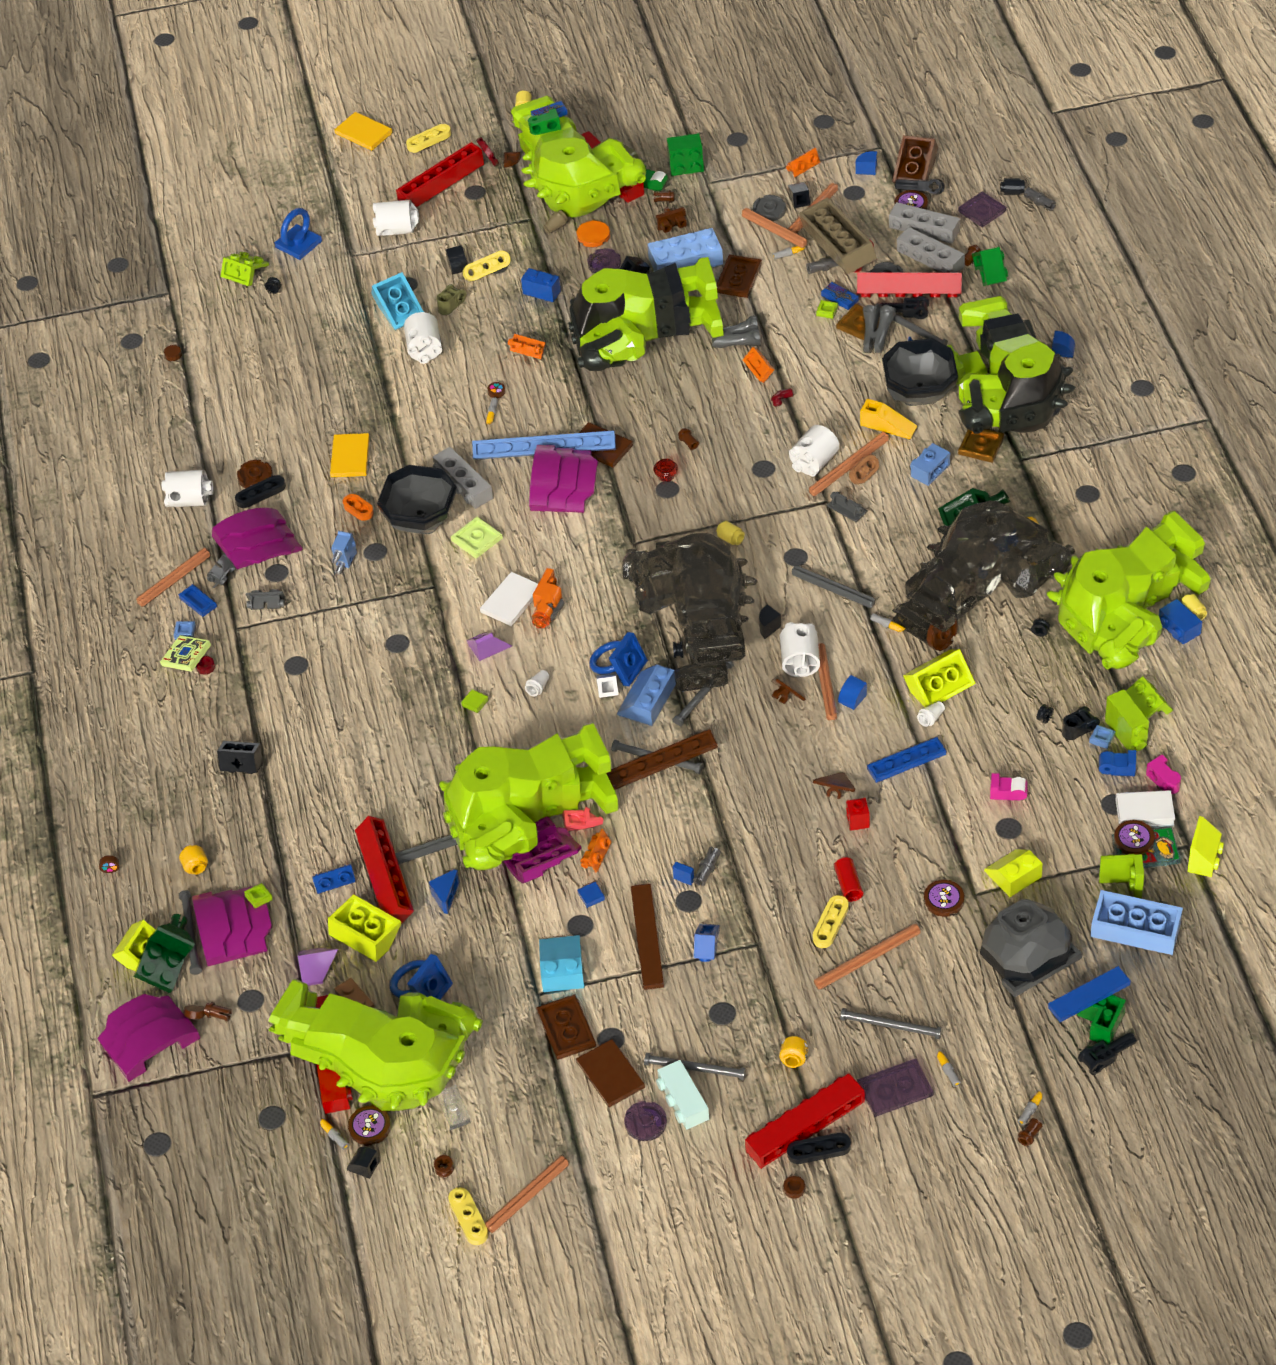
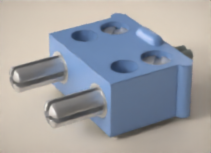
(343, 550)

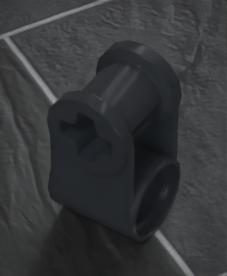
(1079, 723)

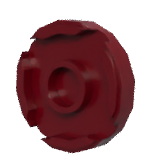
(487, 151)

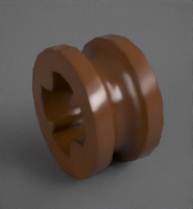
(445, 1160)

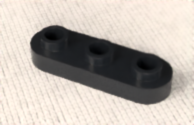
(260, 491)
(827, 1143)

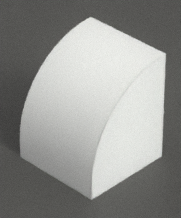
(607, 685)

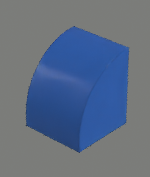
(866, 163)
(1063, 344)
(852, 692)

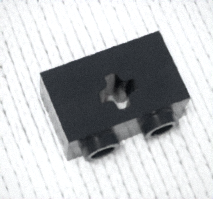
(240, 757)

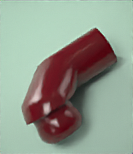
(782, 394)

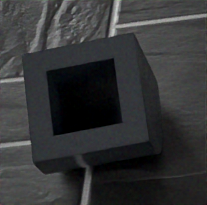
(799, 195)
(456, 259)
(635, 264)
(769, 621)
(364, 1162)

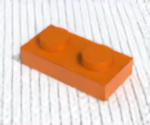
(758, 364)

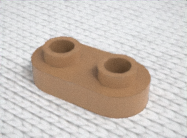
(862, 470)

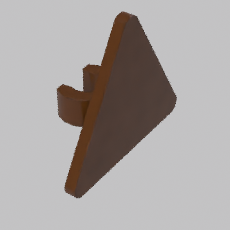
(784, 690)
(835, 782)

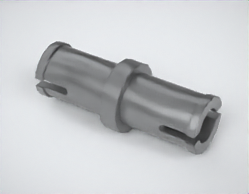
(1039, 199)
(822, 265)
(706, 866)

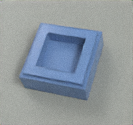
(184, 628)
(1102, 737)

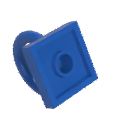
(298, 239)
(625, 660)
(429, 979)

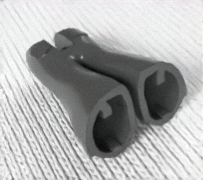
(739, 334)
(873, 334)

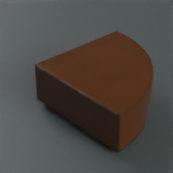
(511, 158)

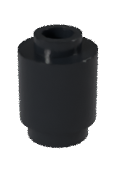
(1012, 186)

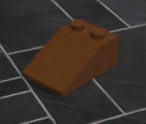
(915, 158)

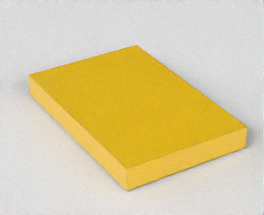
(363, 131)
(349, 455)

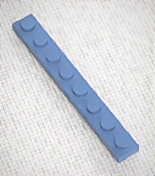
(527, 445)

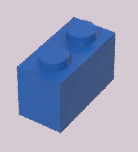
(540, 285)
(1180, 621)

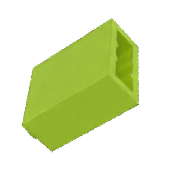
(1127, 721)

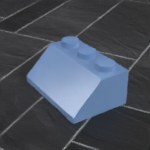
(648, 694)

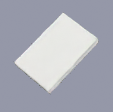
(510, 599)

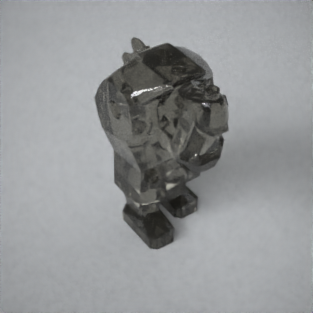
(976, 554)
(707, 594)

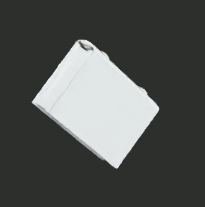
(1149, 807)

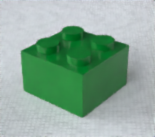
(685, 154)

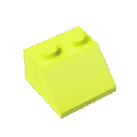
(1205, 849)
(1015, 871)
(132, 944)

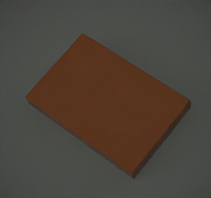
(738, 276)
(609, 457)
(566, 1027)
(610, 1073)

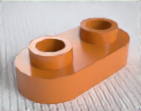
(361, 509)

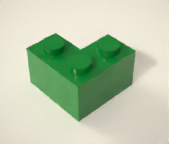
(990, 266)
(1105, 1018)

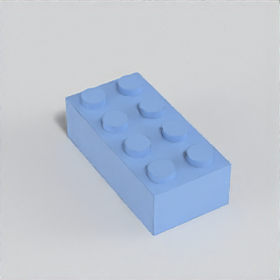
(686, 250)
(1136, 922)

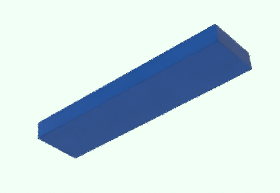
(906, 759)
(1089, 994)

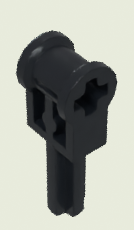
(920, 185)
(911, 307)
(1103, 1055)

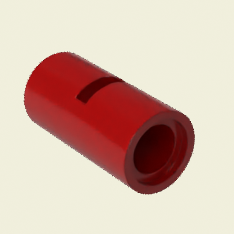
(848, 879)

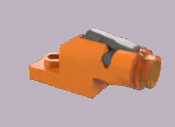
(547, 600)

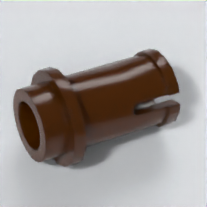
(667, 196)
(968, 256)
(686, 436)
(216, 1011)
(1027, 1136)

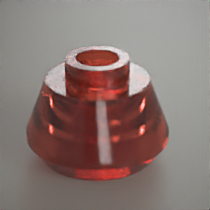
(665, 469)

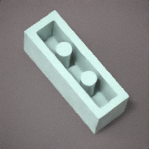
(682, 1095)

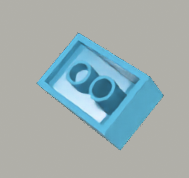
(396, 300)
(561, 963)

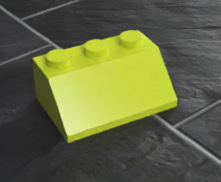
(939, 678)
(363, 927)

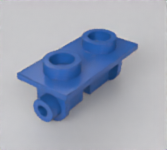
(333, 879)

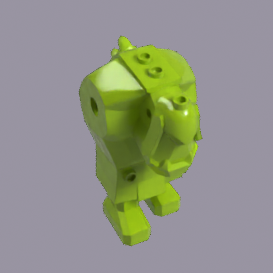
(568, 170)
(1110, 588)
(508, 789)
(381, 1056)

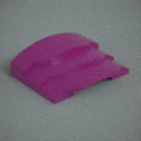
(561, 479)
(255, 536)
(552, 847)
(230, 925)
(143, 1030)

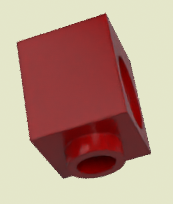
(857, 814)

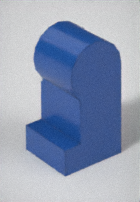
(1118, 763)

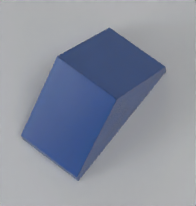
(444, 889)

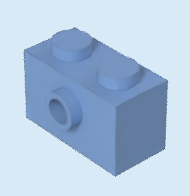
(930, 464)

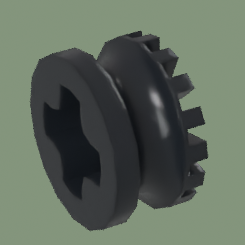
(273, 288)
(1040, 627)
(678, 649)
(1044, 713)

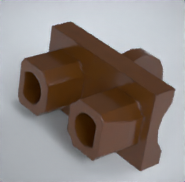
(670, 219)

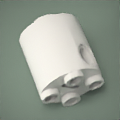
(395, 217)
(422, 337)
(813, 450)
(187, 488)
(799, 649)

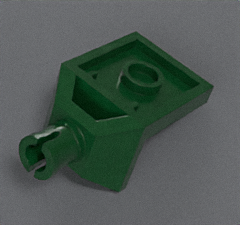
(973, 496)
(165, 954)

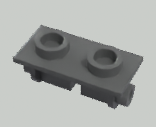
(846, 507)
(217, 574)
(273, 598)

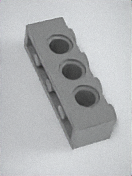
(928, 222)
(930, 252)
(468, 481)

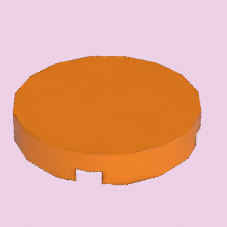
(593, 233)

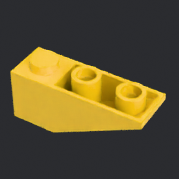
(885, 419)

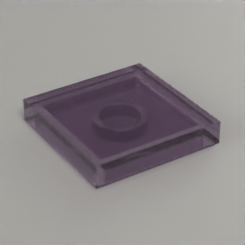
(982, 209)

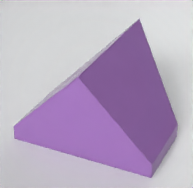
(486, 645)
(315, 964)

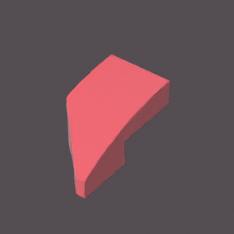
(580, 819)

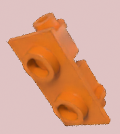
(803, 162)
(526, 346)
(599, 846)

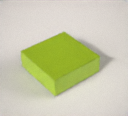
(827, 309)
(474, 701)
(258, 895)

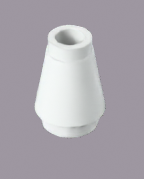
(536, 684)
(929, 714)

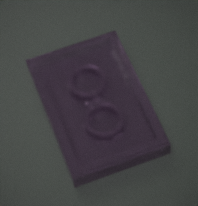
(895, 1087)

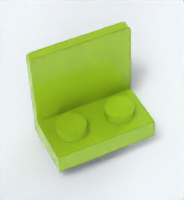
(241, 267)
(968, 363)
(1148, 698)
(1123, 869)

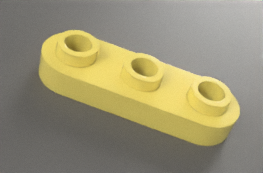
(428, 138)
(491, 261)
(830, 915)
(468, 1222)

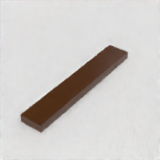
(662, 759)
(647, 937)

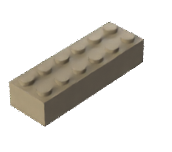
(837, 235)

